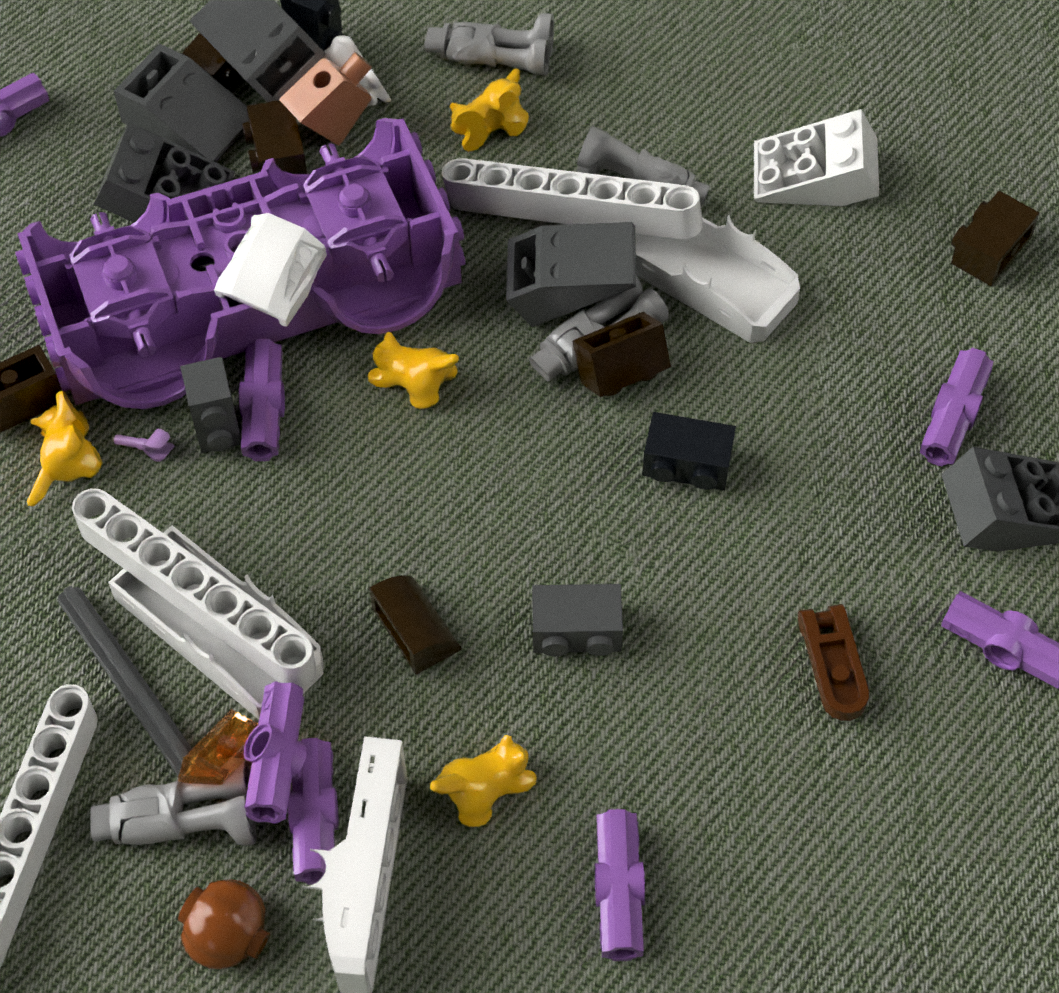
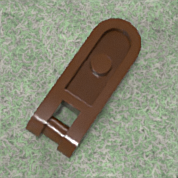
(835, 662)

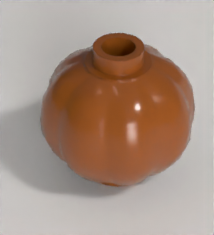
(223, 924)

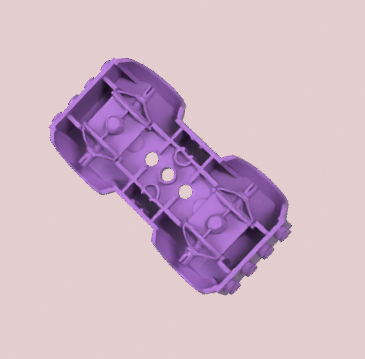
(135, 310)

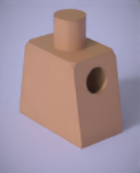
(330, 97)

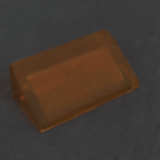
(218, 751)

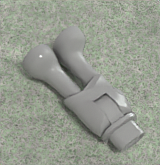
(479, 44)
(606, 152)
(557, 349)
(157, 815)

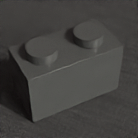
(211, 405)
(577, 619)

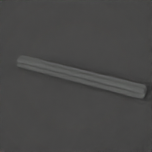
(125, 676)

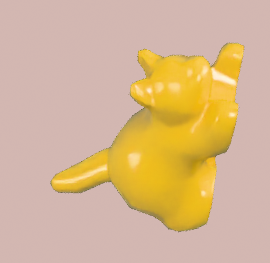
(492, 110)
(412, 368)
(64, 451)
(480, 780)

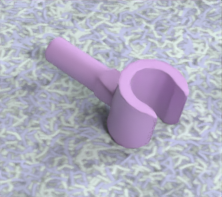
(155, 447)

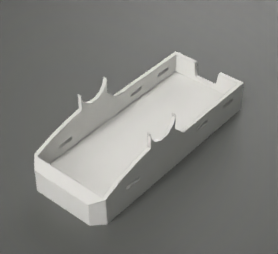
(722, 277)
(195, 643)
(362, 867)

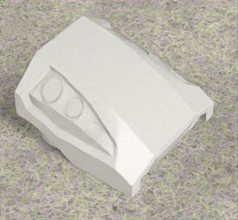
(273, 267)

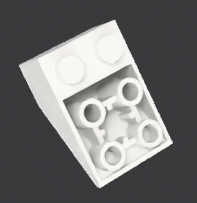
(818, 163)

